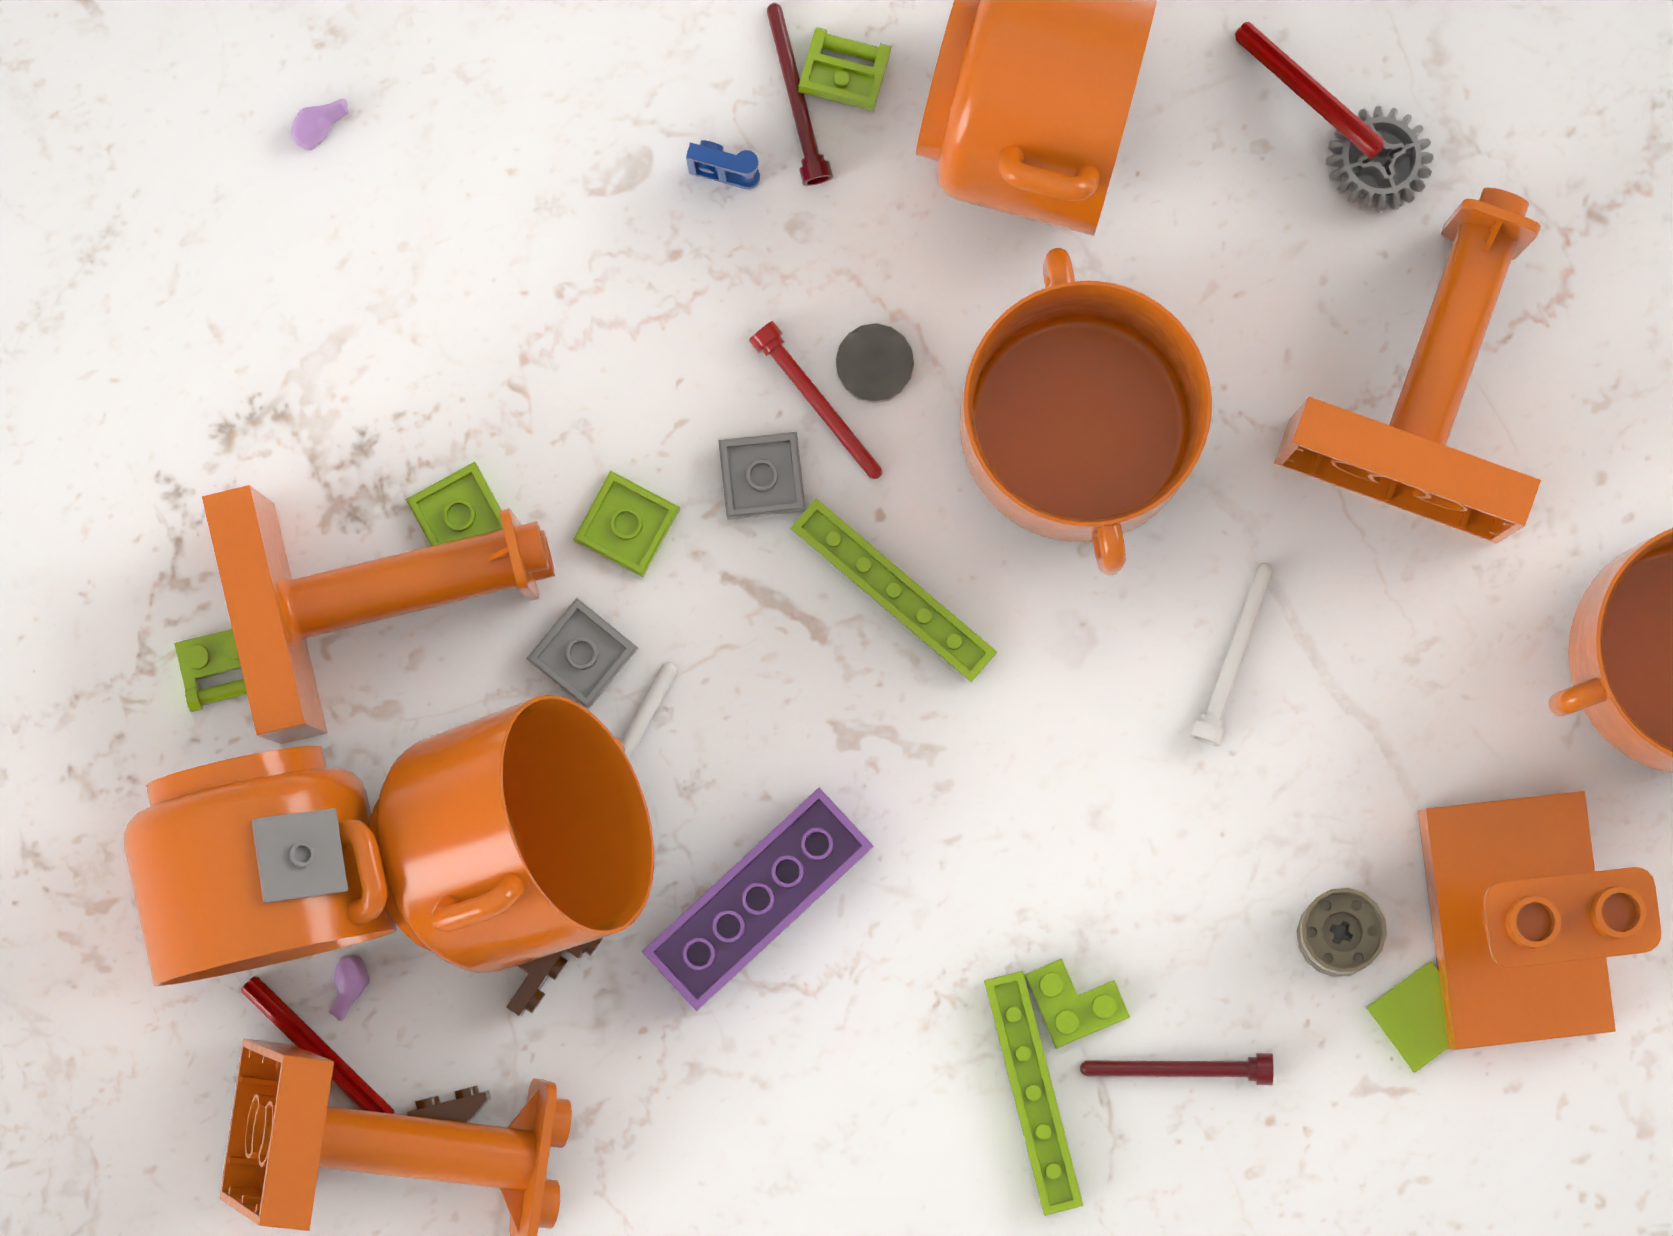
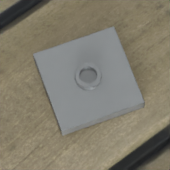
(761, 475)
(582, 653)
(299, 855)

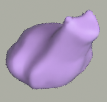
(314, 122)
(350, 981)

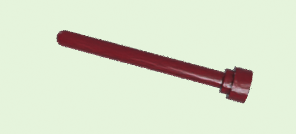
(814, 166)
(1256, 1068)

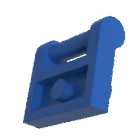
(713, 163)

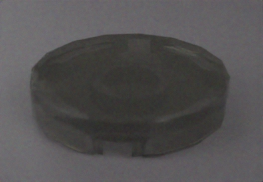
(874, 363)

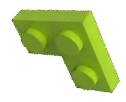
(1069, 1014)

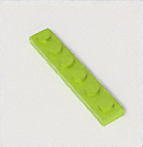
(893, 590)
(1033, 1093)

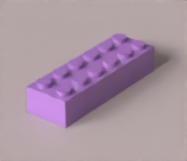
(757, 899)

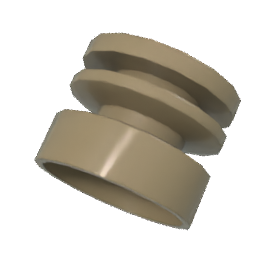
(1363, 925)

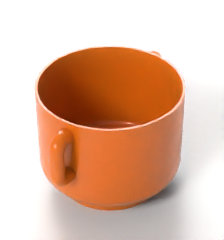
(1034, 104)
(1084, 411)
(1625, 654)
(514, 836)
(200, 872)

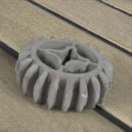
(1383, 175)

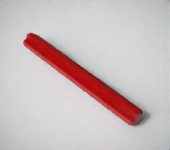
(1309, 90)
(304, 1037)

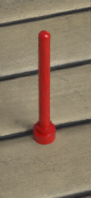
(769, 341)

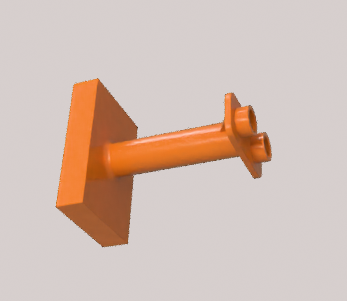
(1409, 458)
(277, 614)
(1528, 919)
(288, 1132)

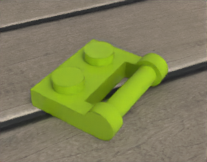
(843, 79)
(205, 658)

